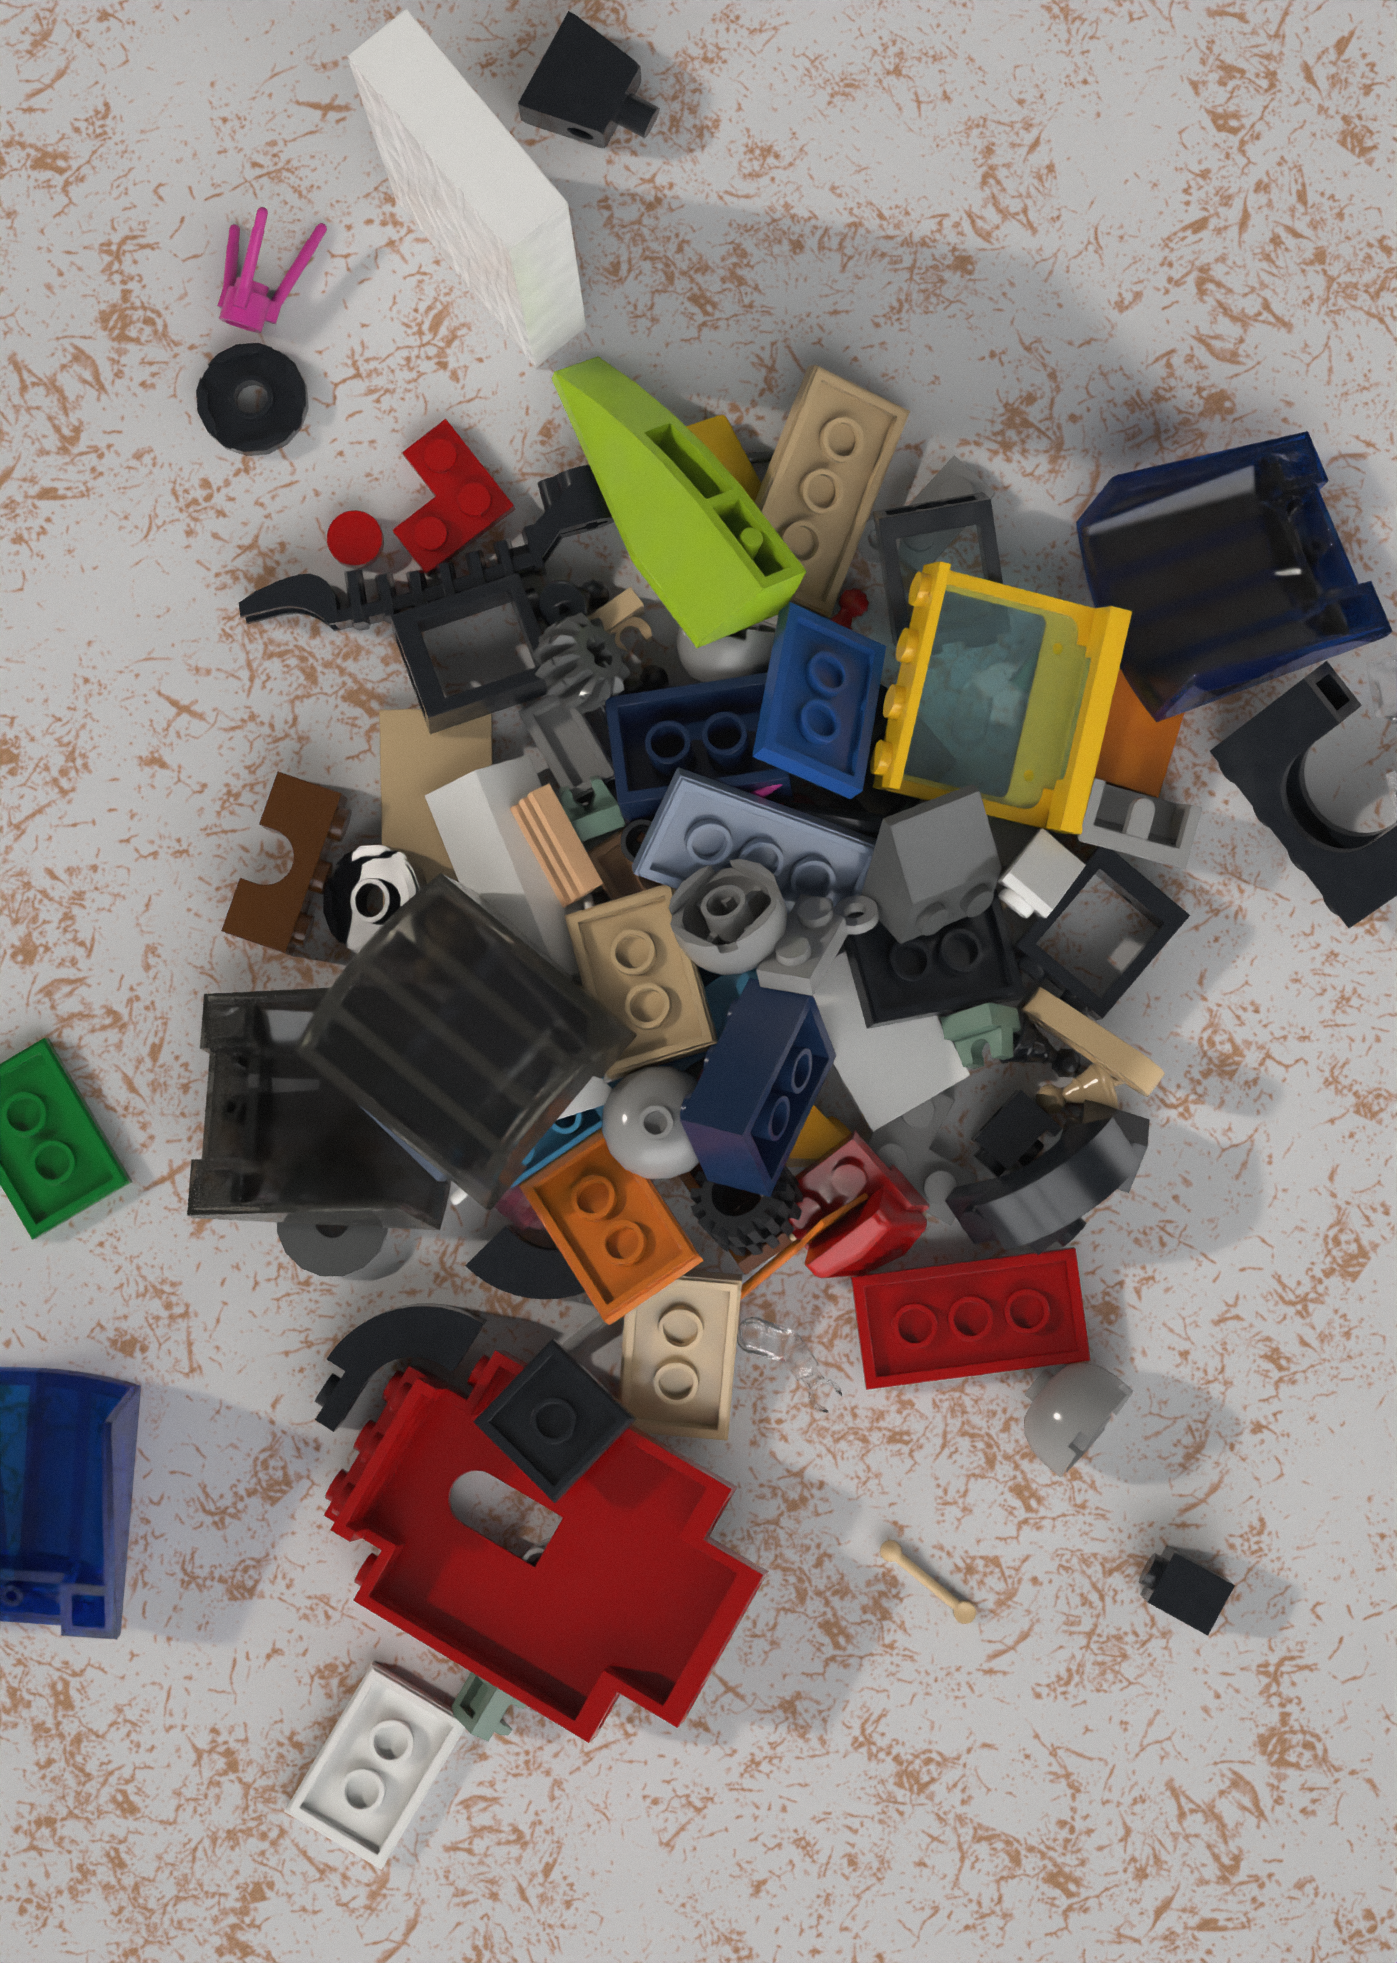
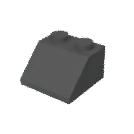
(933, 865)

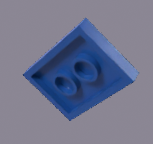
(819, 701)

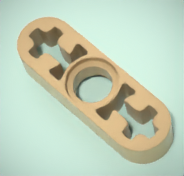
(1093, 1042)

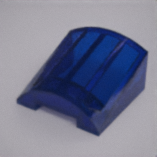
(65, 1498)

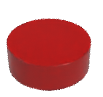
(355, 539)

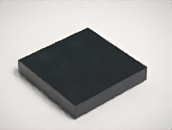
(554, 1420)

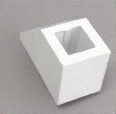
(1038, 876)

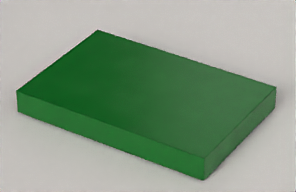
(51, 1143)

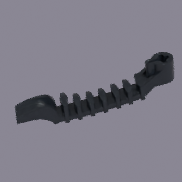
(571, 507)

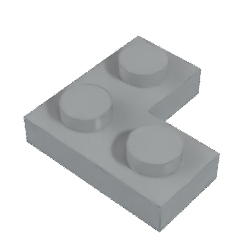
(907, 1145)

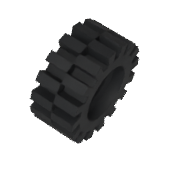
(753, 1227)

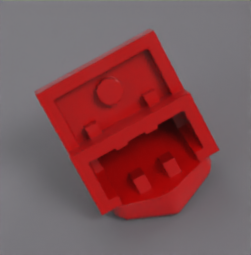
(871, 1233)

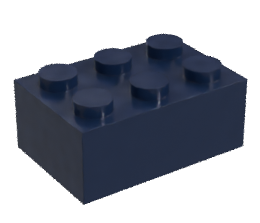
(690, 727)
(757, 1087)

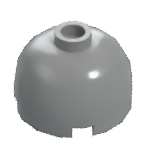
(729, 657)
(729, 917)
(645, 1124)
(1071, 1412)

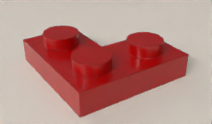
(464, 501)

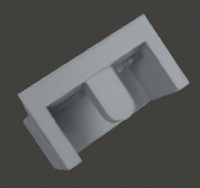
(1139, 824)

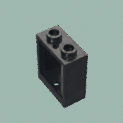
(930, 518)
(483, 700)
(1136, 891)

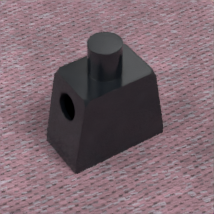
(586, 88)

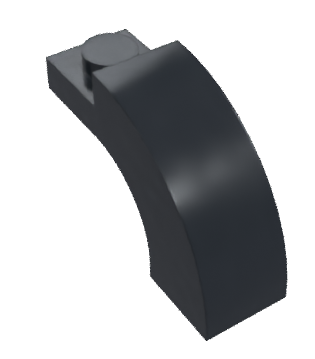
(1051, 1190)
(524, 1268)
(412, 1330)

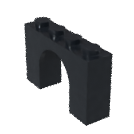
(1268, 765)

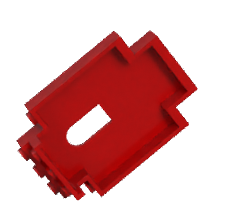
(618, 1602)

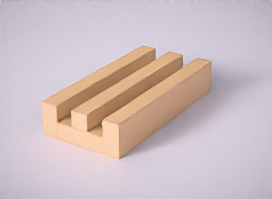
(556, 845)

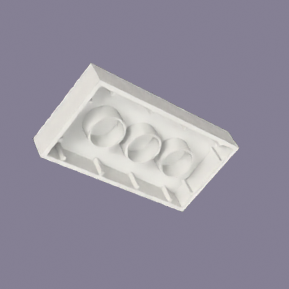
(471, 188)

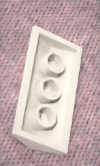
(495, 856)

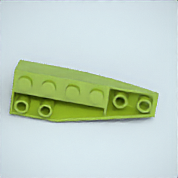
(677, 507)

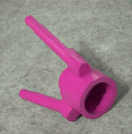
(246, 301)

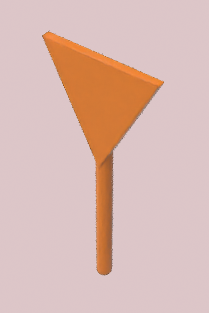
(798, 1244)

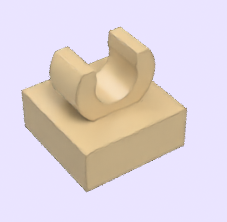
(623, 615)

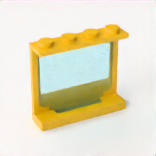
(1000, 697)

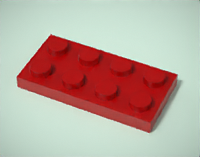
(970, 1318)

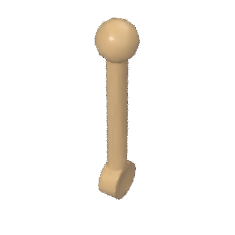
(962, 1609)

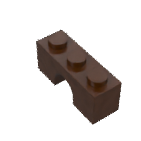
(278, 912)

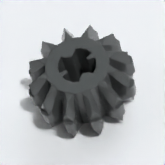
(580, 663)

